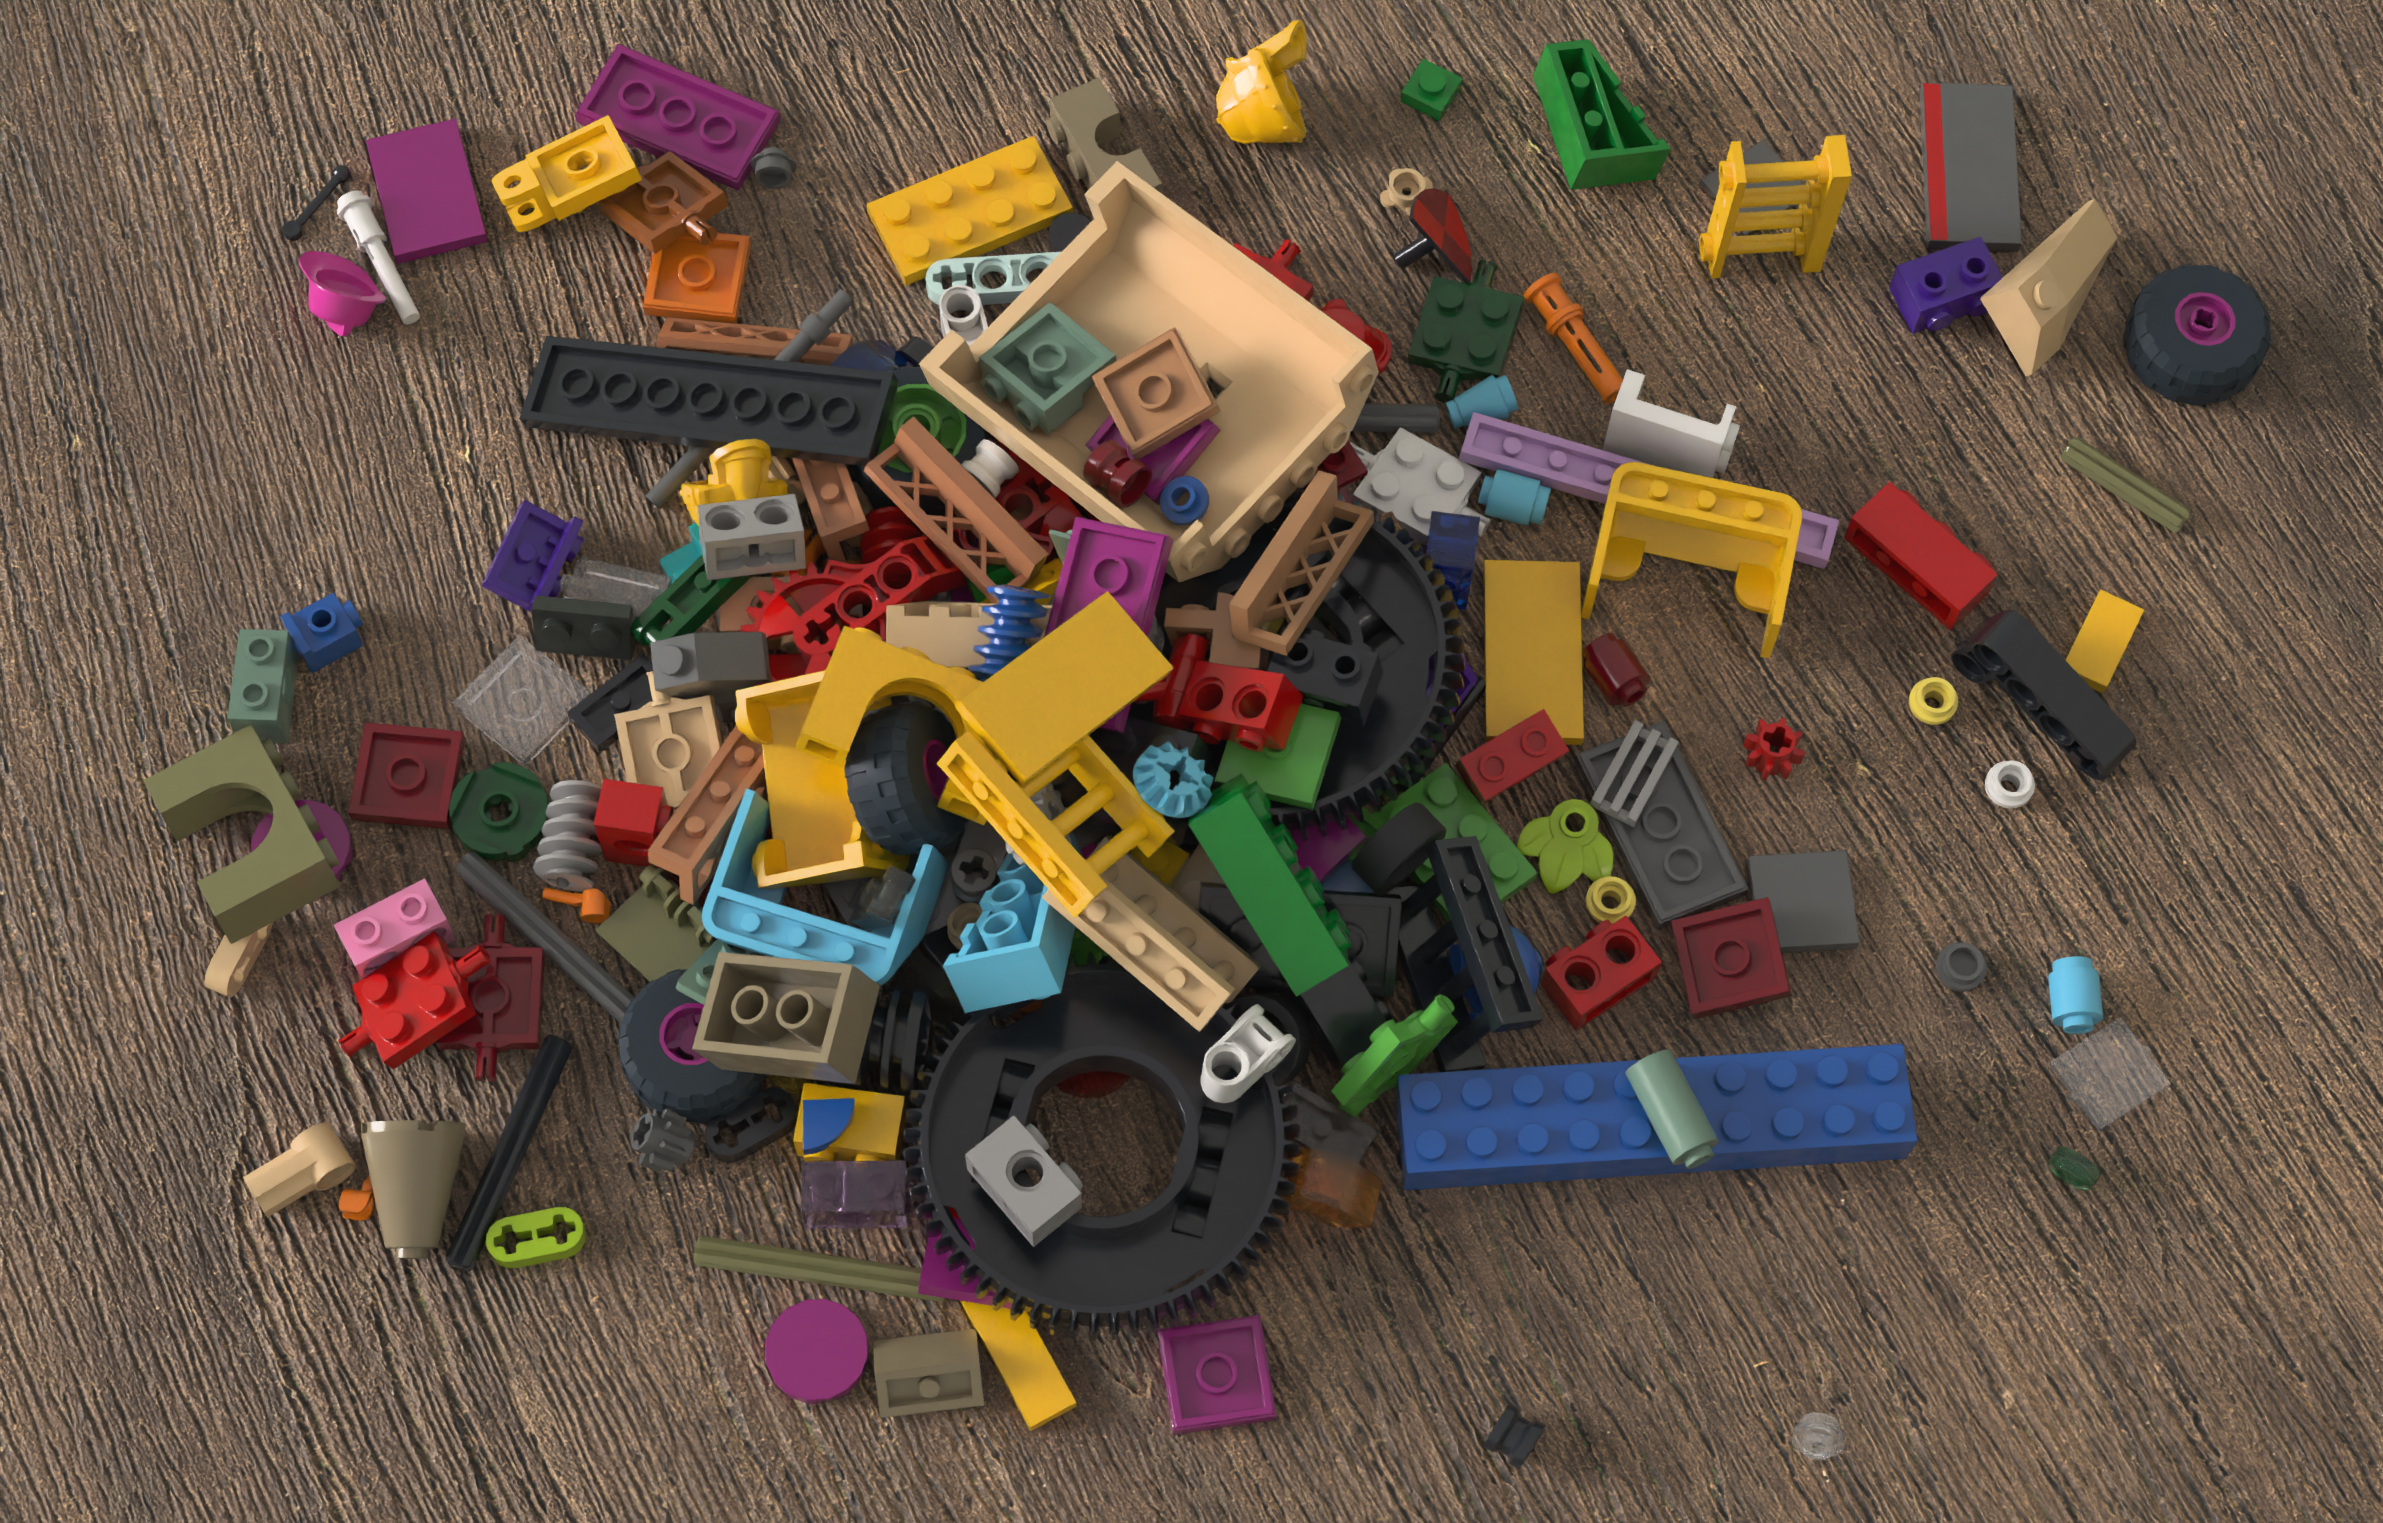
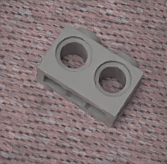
(751, 536)

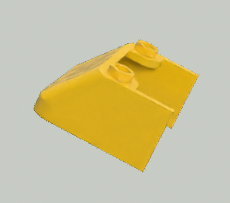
(1700, 524)

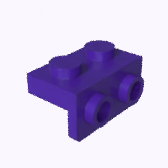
(533, 555)

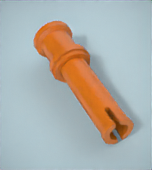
(1565, 319)

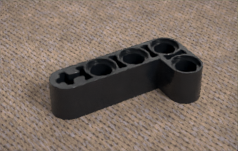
(2047, 690)

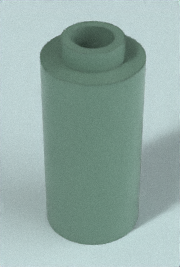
(1673, 1109)

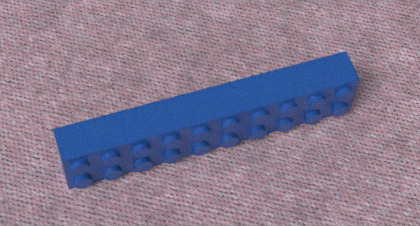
(1592, 1125)

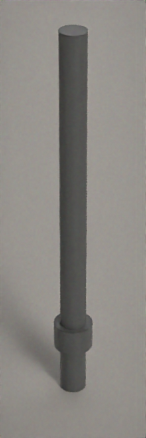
(813, 331)

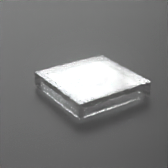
(521, 700)

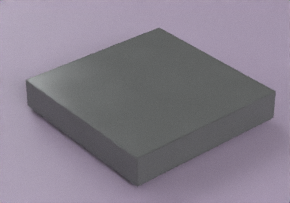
(1808, 898)

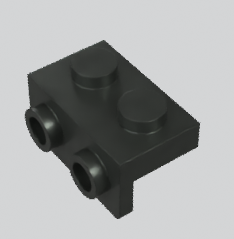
(583, 627)

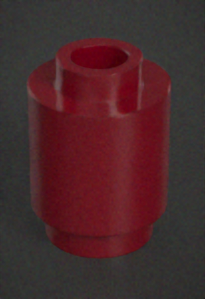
(1615, 670)

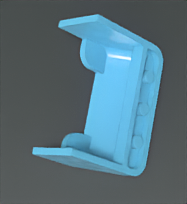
(758, 921)

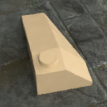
(2048, 287)

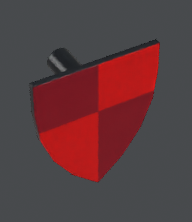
(1438, 229)

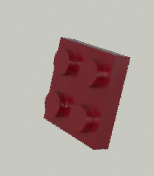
(406, 775)
(1731, 958)

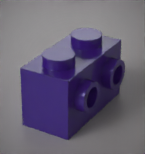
(1944, 285)

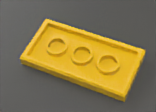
(1533, 645)
(1064, 688)

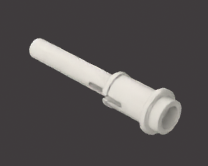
(356, 211)

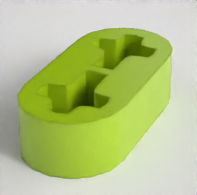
(539, 1249)

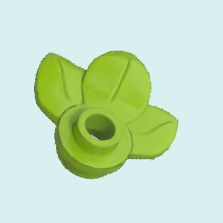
(1567, 853)

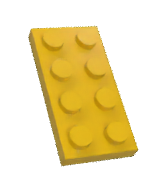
(969, 209)

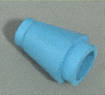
(1489, 397)

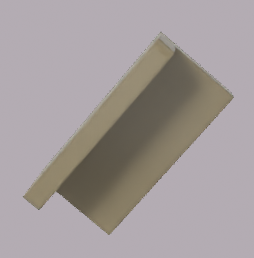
(928, 1373)

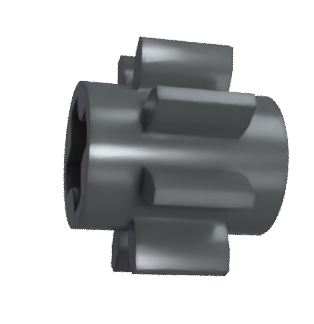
(662, 1140)

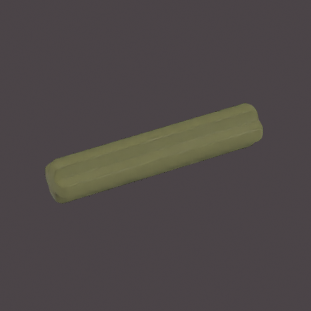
(2125, 484)

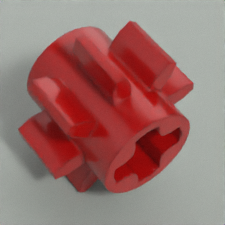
(1776, 735)

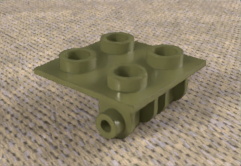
(656, 927)

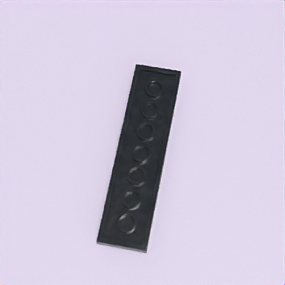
(709, 399)

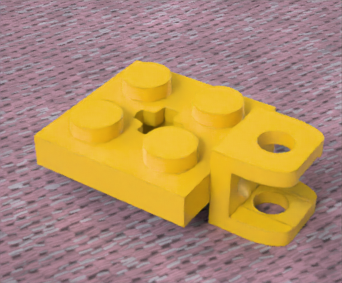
(554, 180)

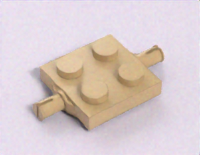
(669, 742)

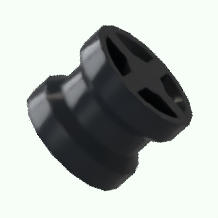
(1514, 1436)

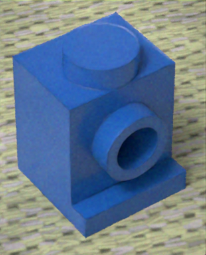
(324, 631)

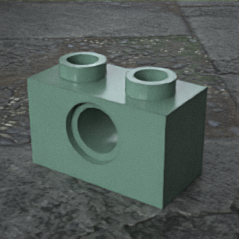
(264, 683)

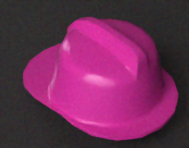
(339, 291)

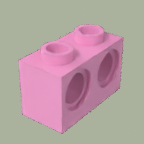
(392, 927)

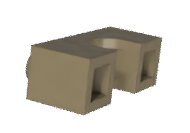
(1084, 122)

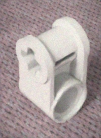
(962, 298)
(1250, 1048)

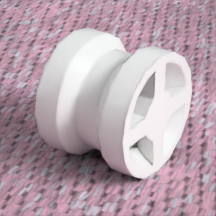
(991, 467)

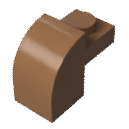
(1216, 628)

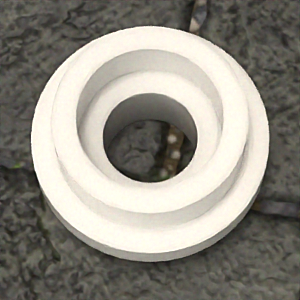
(2015, 773)

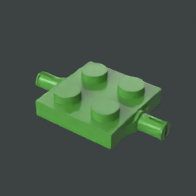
(1394, 1052)

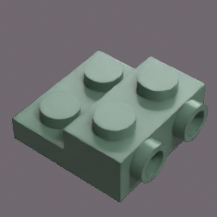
(1044, 368)

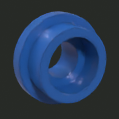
(1193, 509)

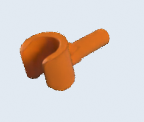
(593, 903)
(357, 1203)

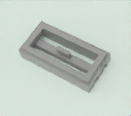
(1651, 740)

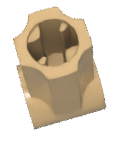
(313, 1162)

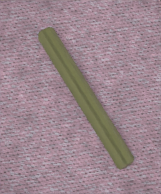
(809, 1267)

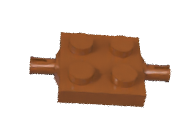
(666, 204)

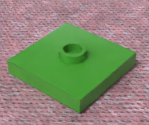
(1292, 773)

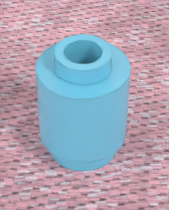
(1514, 498)
(2075, 994)

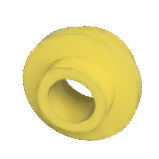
(1939, 690)
(1614, 888)

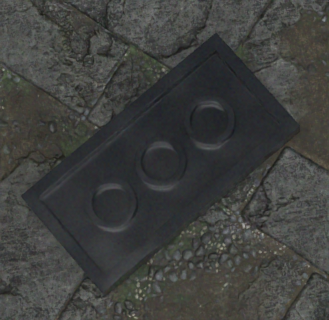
(1369, 916)

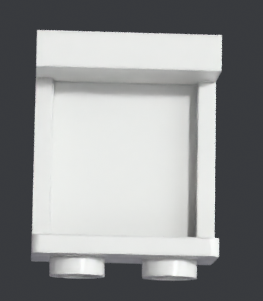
(1667, 437)

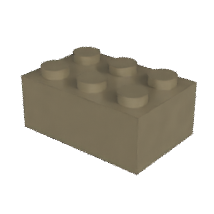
(786, 1017)

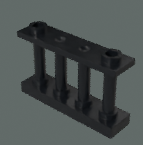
(1485, 941)

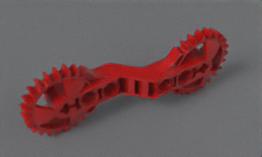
(844, 585)

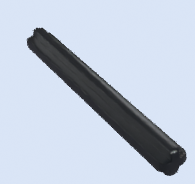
(508, 1153)

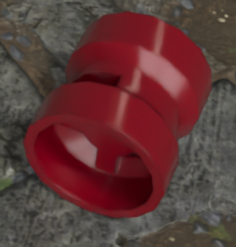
(1121, 476)

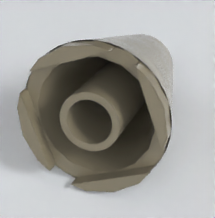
(412, 1179)

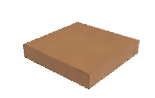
(1156, 393)

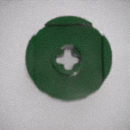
(512, 836)

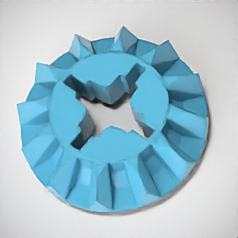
(1152, 781)

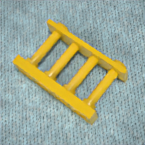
(1811, 223)
(1042, 841)

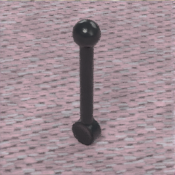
(292, 229)

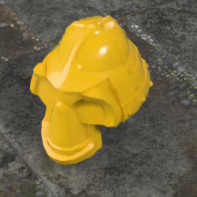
(1258, 96)
(738, 474)

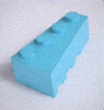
(1015, 946)

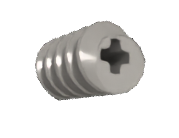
(568, 836)

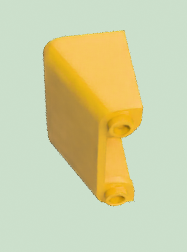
(807, 798)

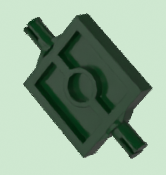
(1465, 330)

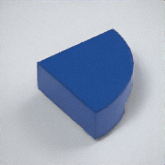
(825, 1122)

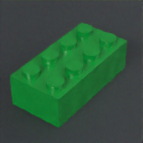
(1270, 886)

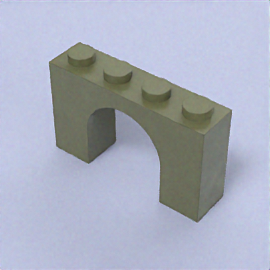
(285, 868)

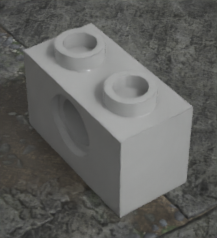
(1031, 1209)

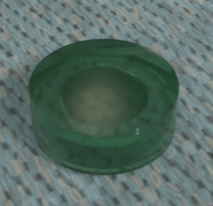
(2074, 1168)

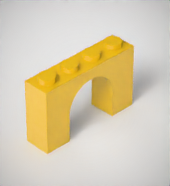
(871, 670)

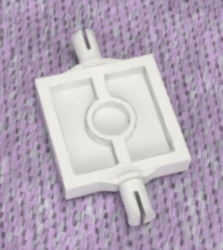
(1414, 481)

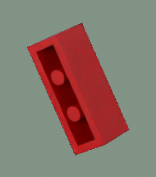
(1920, 555)

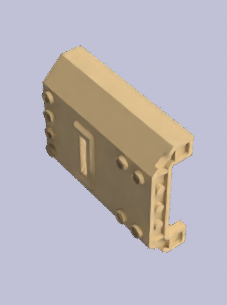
(1284, 367)

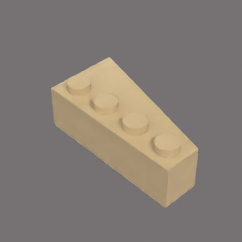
(944, 629)

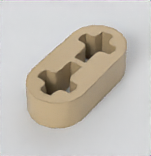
(234, 961)

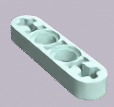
(1013, 267)

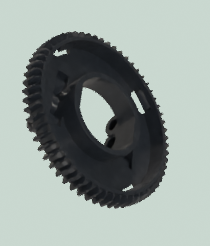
(1406, 615)
(1118, 1265)

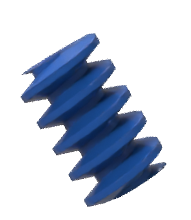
(1009, 629)

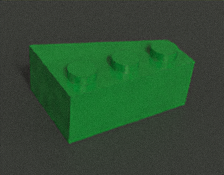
(1592, 121)

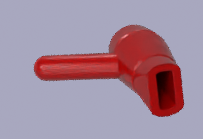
(1170, 690)

